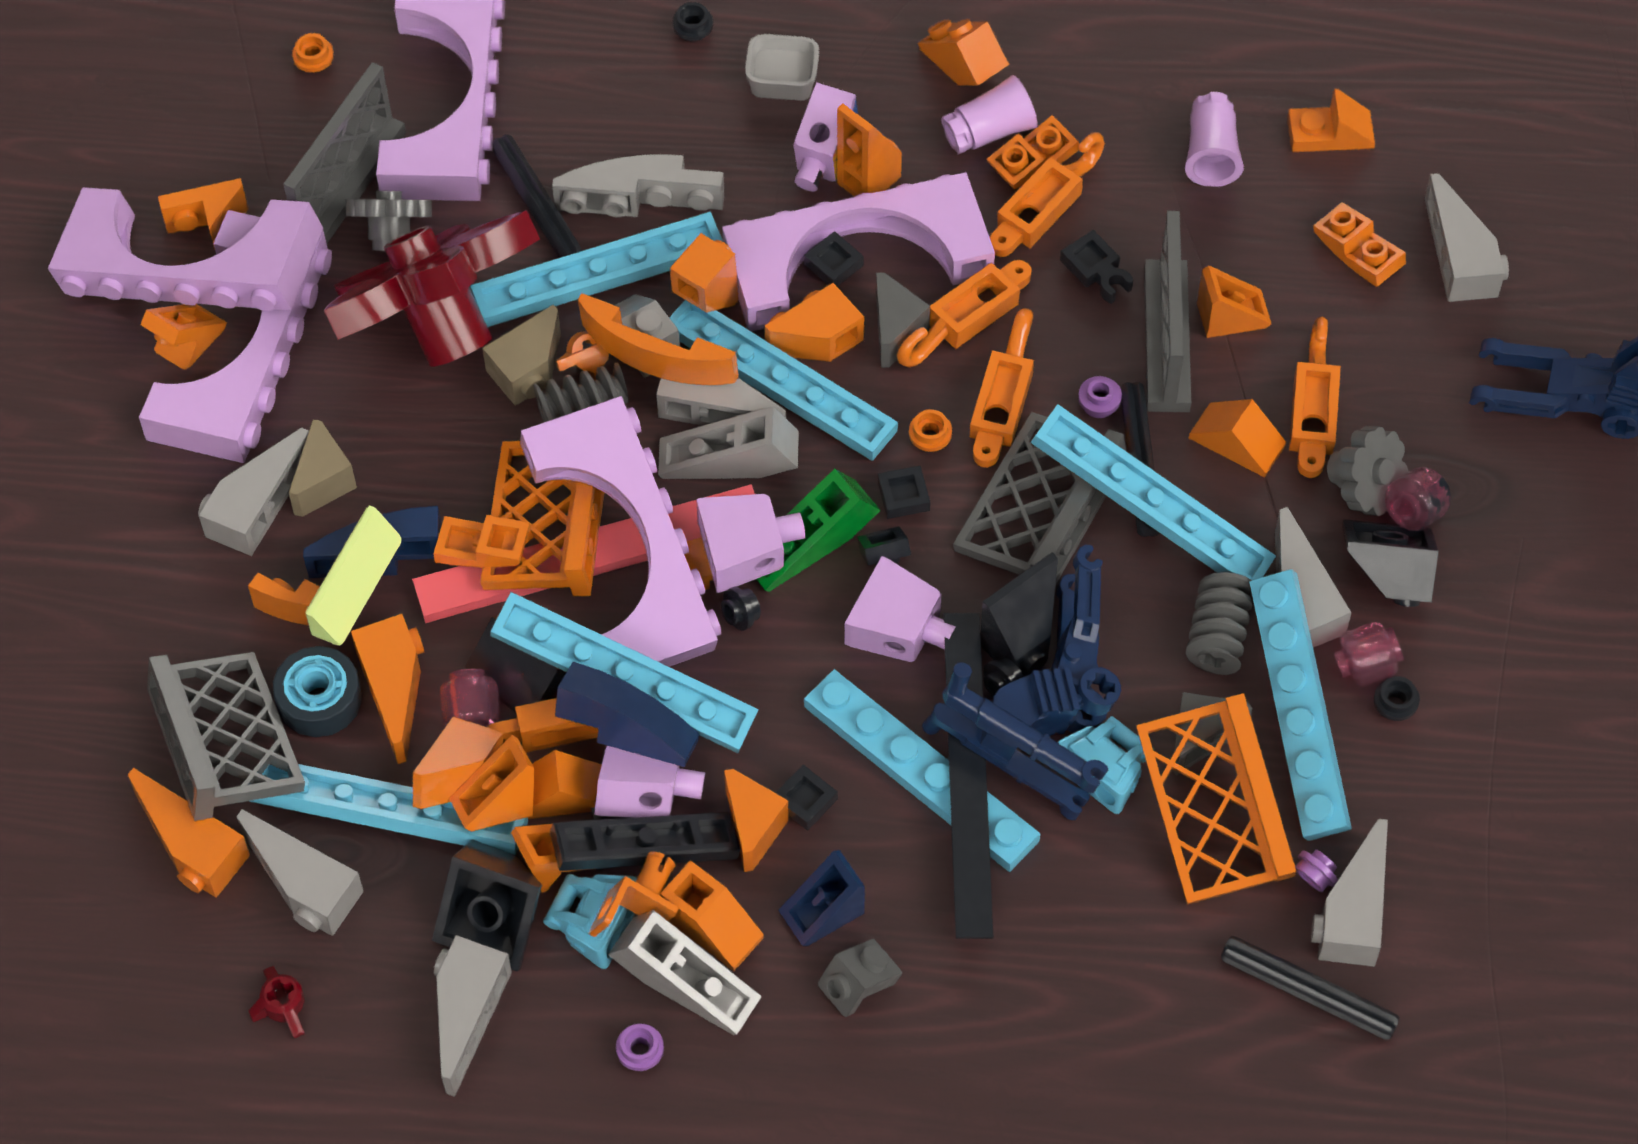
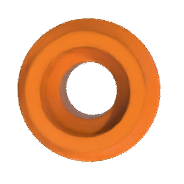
(314, 45)
(933, 421)

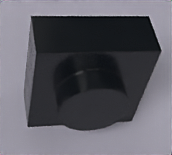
(833, 259)
(903, 492)
(889, 543)
(807, 797)

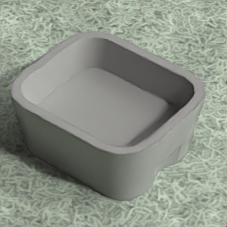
(782, 66)

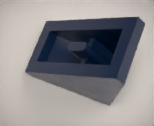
(825, 900)

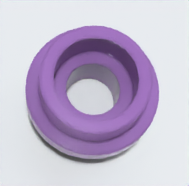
(1100, 406)
(1316, 870)
(639, 1034)

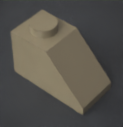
(525, 355)

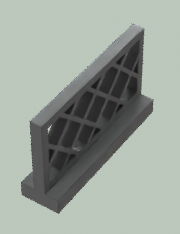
(346, 152)
(1167, 325)
(1069, 522)
(188, 747)

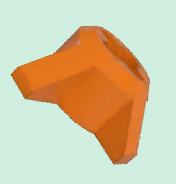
(583, 359)

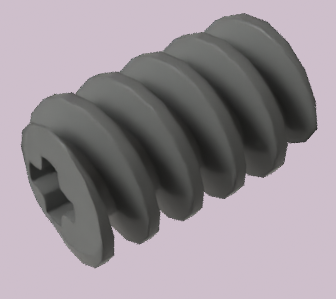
(575, 397)
(1220, 623)

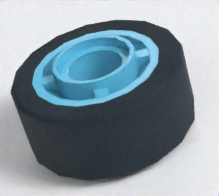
(311, 670)

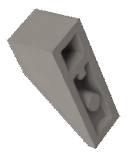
(1464, 246)
(709, 402)
(735, 447)
(252, 496)
(1323, 604)
(309, 881)
(1353, 910)
(683, 972)
(467, 991)

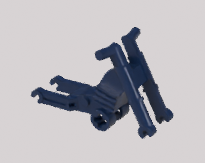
(1575, 384)
(1042, 702)

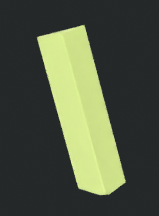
(352, 577)

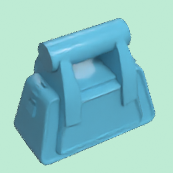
(1123, 766)
(577, 925)

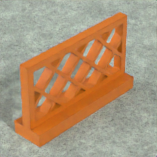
(578, 539)
(1256, 791)

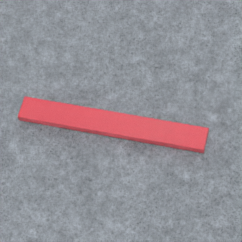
(618, 547)

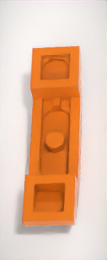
(700, 365)

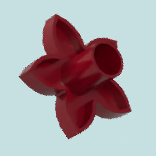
(431, 284)

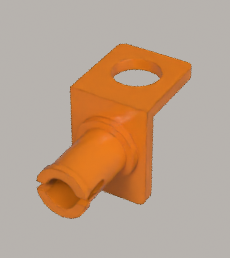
(639, 895)

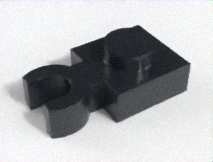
(1095, 261)

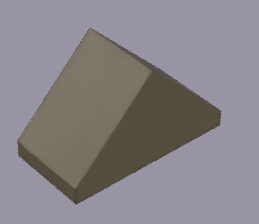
(321, 472)

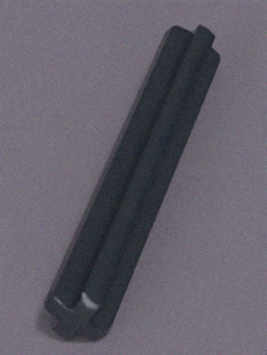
(535, 196)
(1137, 435)
(1310, 987)

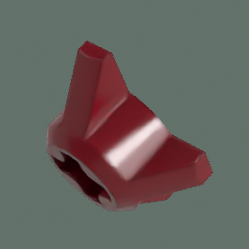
(277, 1004)

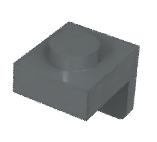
(857, 975)

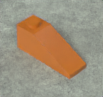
(864, 155)
(393, 674)
(201, 850)

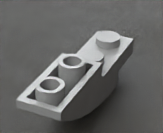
(623, 183)

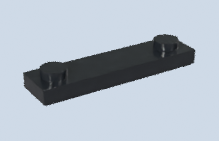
(629, 840)

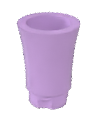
(990, 116)
(1213, 143)

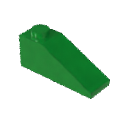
(830, 519)

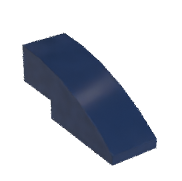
(416, 527)
(624, 715)

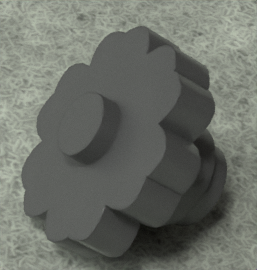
(388, 215)
(1367, 468)

